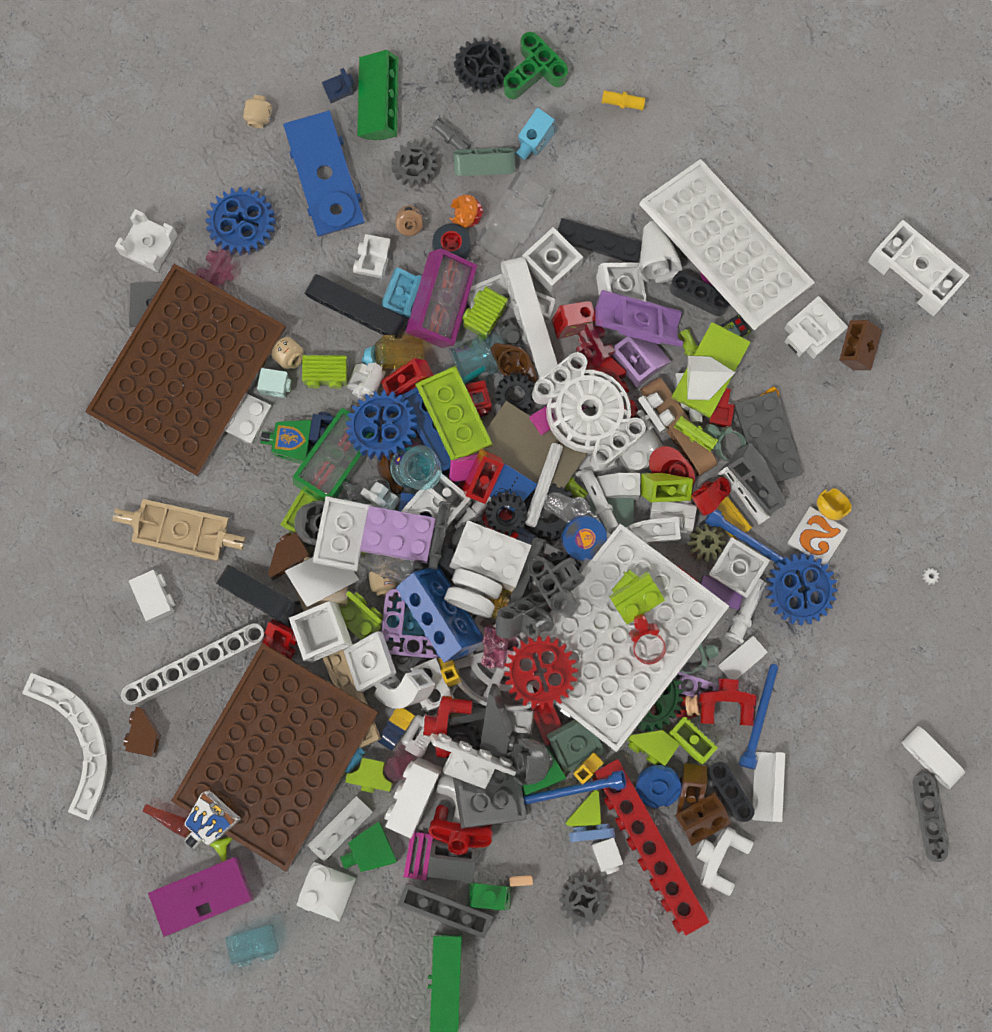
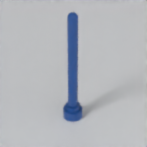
(716, 519)
(748, 759)
(616, 780)

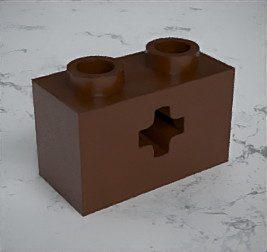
(860, 345)

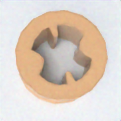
(693, 705)

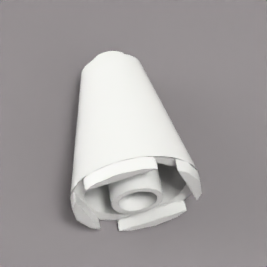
(657, 255)

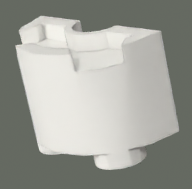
(373, 256)
(365, 379)

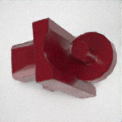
(592, 345)

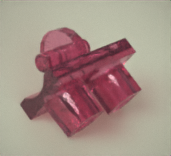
(219, 270)
(494, 649)

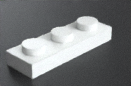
(340, 828)

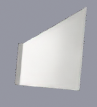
(705, 377)

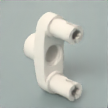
(713, 854)

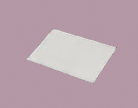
(318, 581)

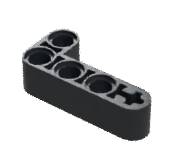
(258, 595)

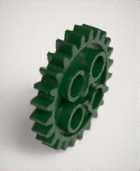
(664, 708)

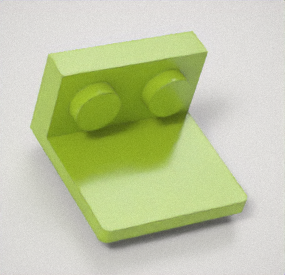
(359, 618)

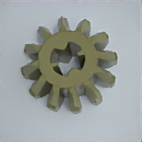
(699, 537)

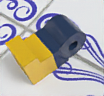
(396, 728)

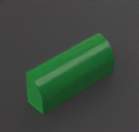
(378, 96)

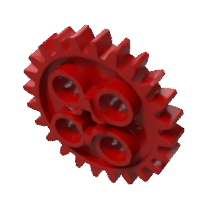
(561, 665)

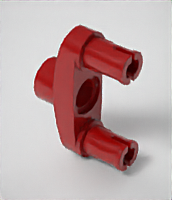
(727, 692)
(438, 723)
(458, 839)

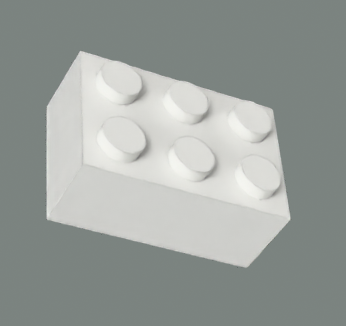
(490, 555)
(412, 796)

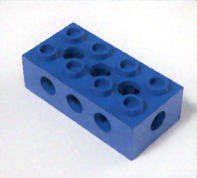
(426, 432)
(449, 621)

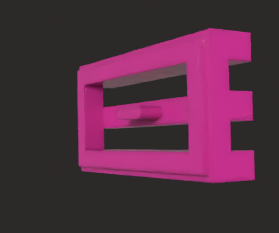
(418, 855)

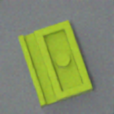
(636, 597)

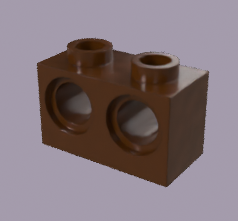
(703, 819)

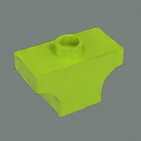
(370, 776)

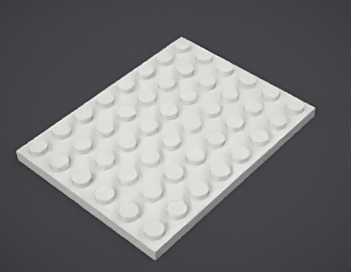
(613, 685)

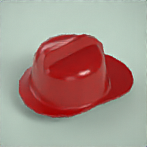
(670, 461)

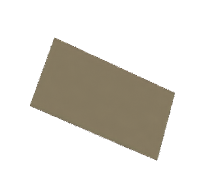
(525, 449)

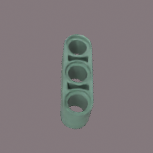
(484, 161)

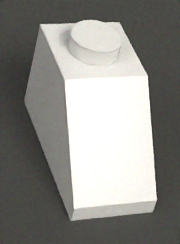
(620, 485)

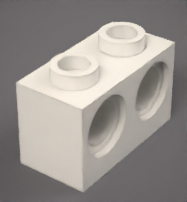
(439, 682)

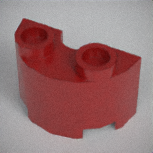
(280, 638)

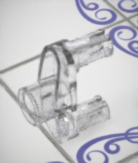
(564, 507)
(377, 564)

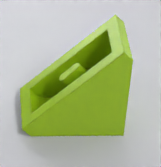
(587, 813)

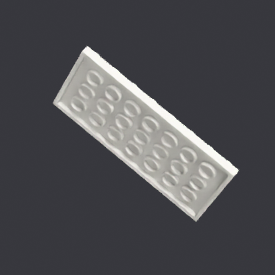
(727, 244)

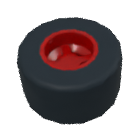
(453, 237)

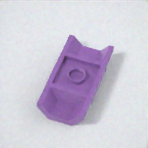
(638, 318)

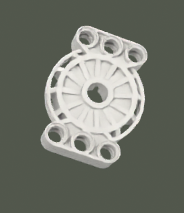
(584, 432)

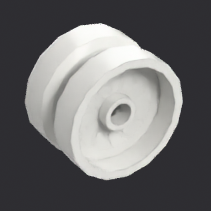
(473, 592)

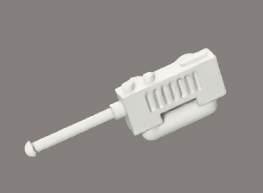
(421, 743)

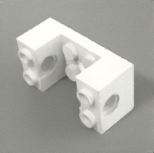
(935, 282)
(428, 501)

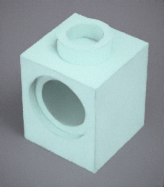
(274, 383)

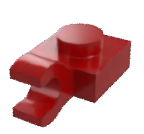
(723, 412)

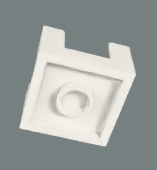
(147, 242)

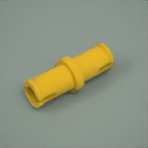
(623, 100)

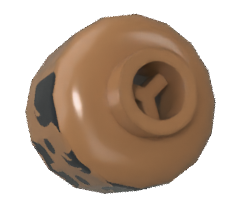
(409, 220)

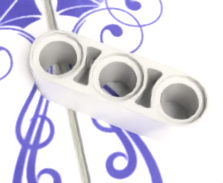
(933, 757)

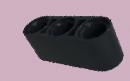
(688, 294)
(740, 798)

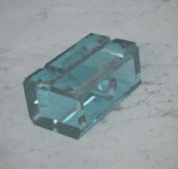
(252, 945)

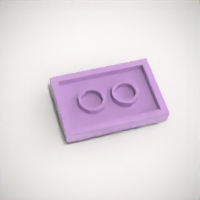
(398, 534)

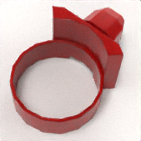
(643, 628)

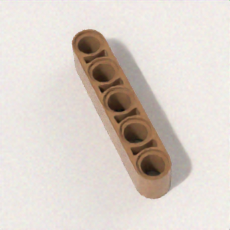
(694, 453)

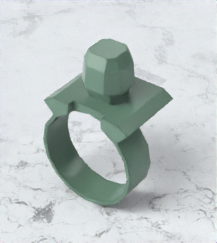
(719, 433)
(709, 652)

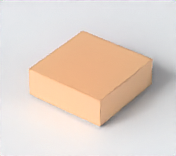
(521, 880)

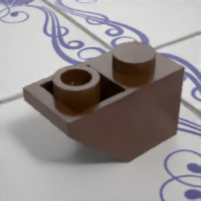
(143, 734)

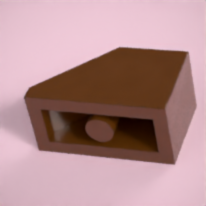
(286, 555)
(692, 785)

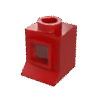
(480, 397)

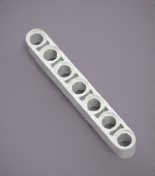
(529, 317)
(183, 665)

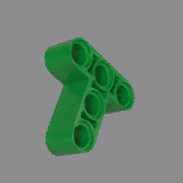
(538, 67)

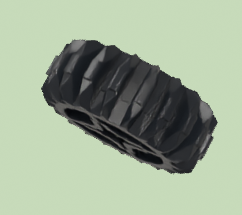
(495, 72)

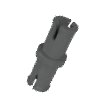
(450, 135)

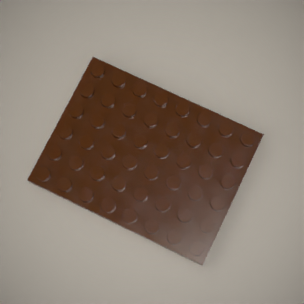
(185, 369)
(277, 754)

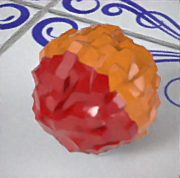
(467, 211)

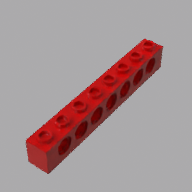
(696, 916)

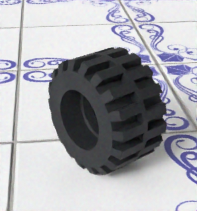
(548, 530)

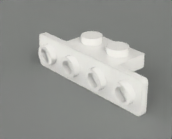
(470, 764)

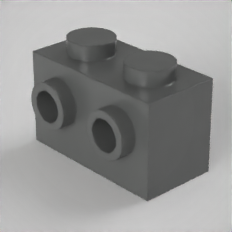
(450, 866)

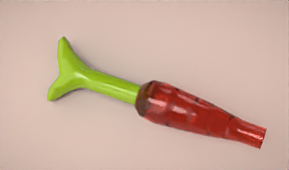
(177, 825)

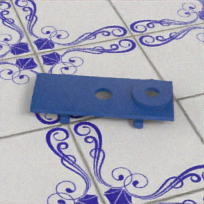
(317, 145)

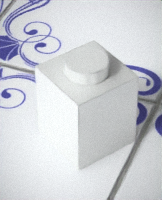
(607, 855)

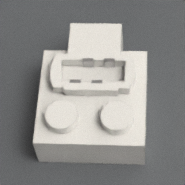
(814, 329)

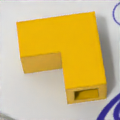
(450, 673)
(587, 767)

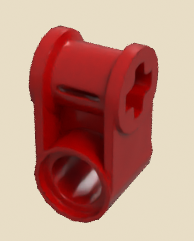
(711, 495)

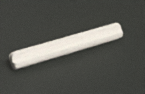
(543, 484)

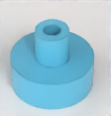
(369, 355)

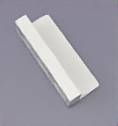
(768, 786)

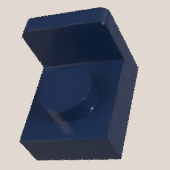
(339, 86)
(316, 425)

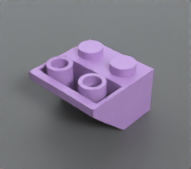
(639, 359)

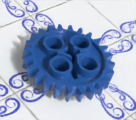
(246, 204)
(362, 425)
(820, 584)

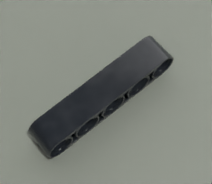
(355, 307)

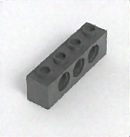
(445, 910)

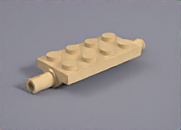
(179, 530)

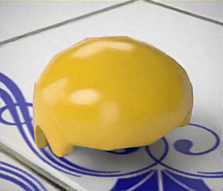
(833, 504)

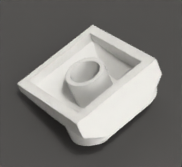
(621, 279)
(637, 457)
(739, 567)
(326, 891)

